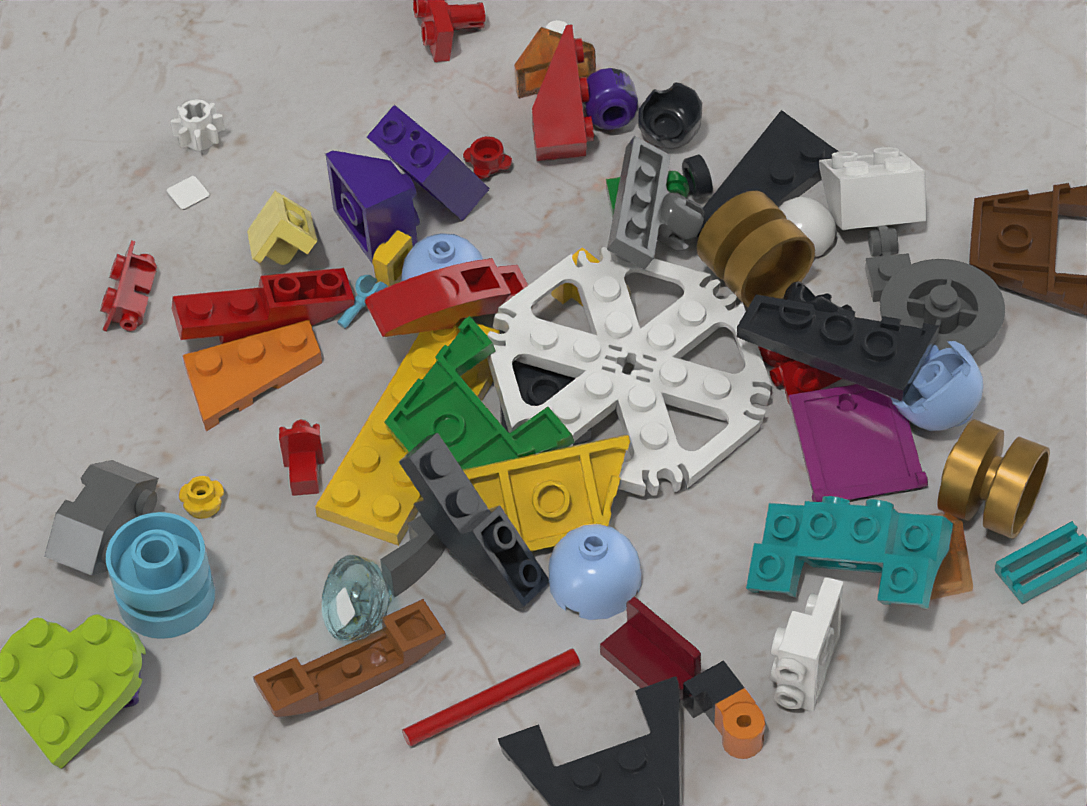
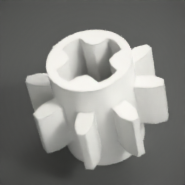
(197, 125)

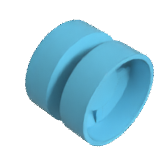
(160, 575)

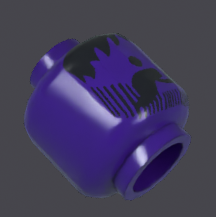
(611, 99)

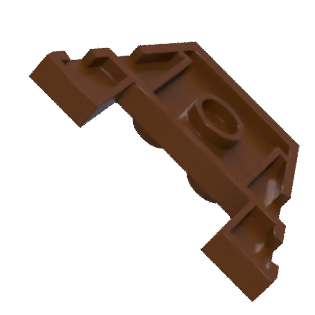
(1018, 243)

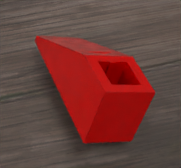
(557, 113)

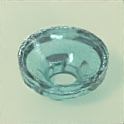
(361, 579)

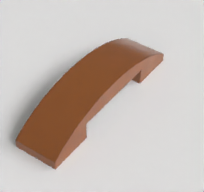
(354, 667)

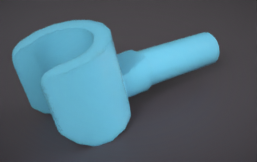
(363, 288)

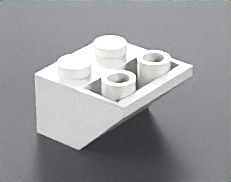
(873, 188)

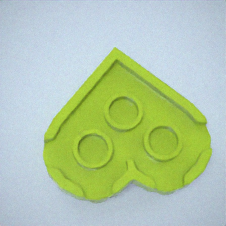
(69, 681)

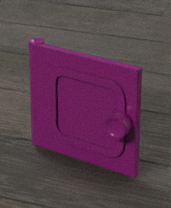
(855, 443)

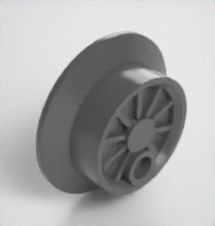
(947, 295)

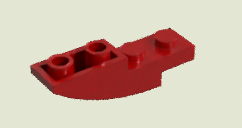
(444, 296)
(273, 305)

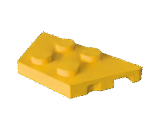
(554, 489)

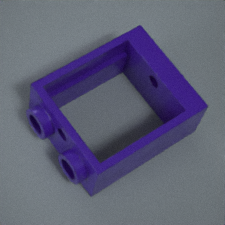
(428, 162)

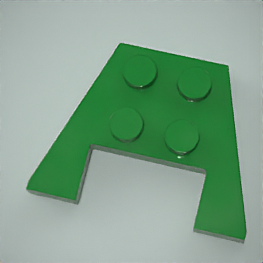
(467, 427)

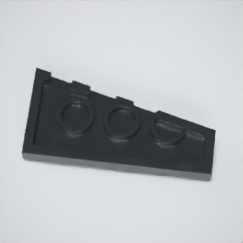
(778, 164)

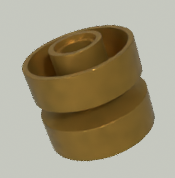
(755, 247)
(980, 473)

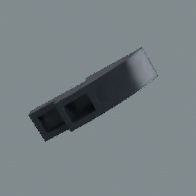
(476, 535)

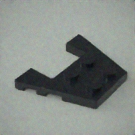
(627, 774)

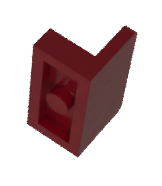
(650, 649)

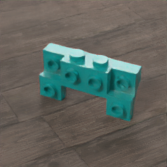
(853, 539)

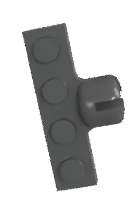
(646, 208)

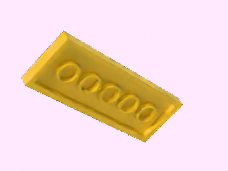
(370, 485)

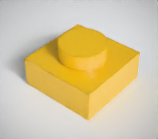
(390, 257)

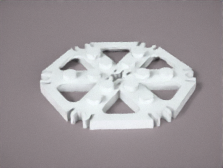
(657, 374)

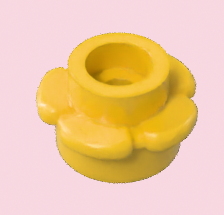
(201, 505)

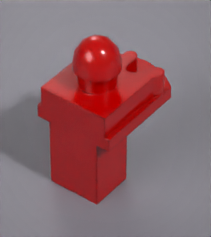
(302, 453)

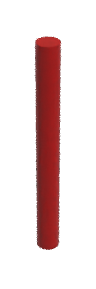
(491, 697)

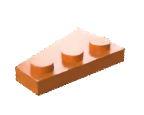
(241, 369)

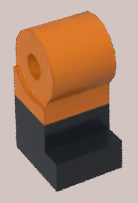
(728, 707)

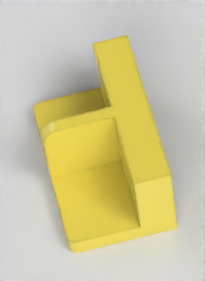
(281, 230)

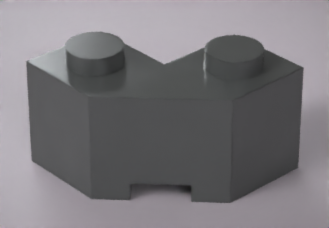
(107, 502)

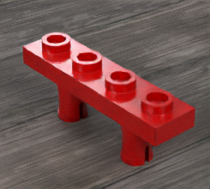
(441, 20)

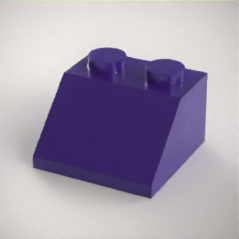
(371, 199)

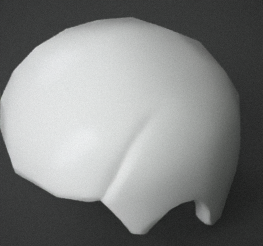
(812, 220)

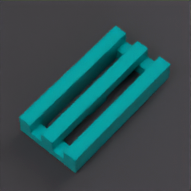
(1041, 556)

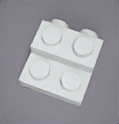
(807, 647)

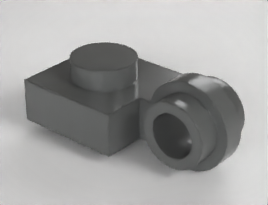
(880, 269)

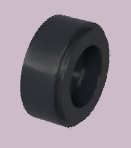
(698, 176)

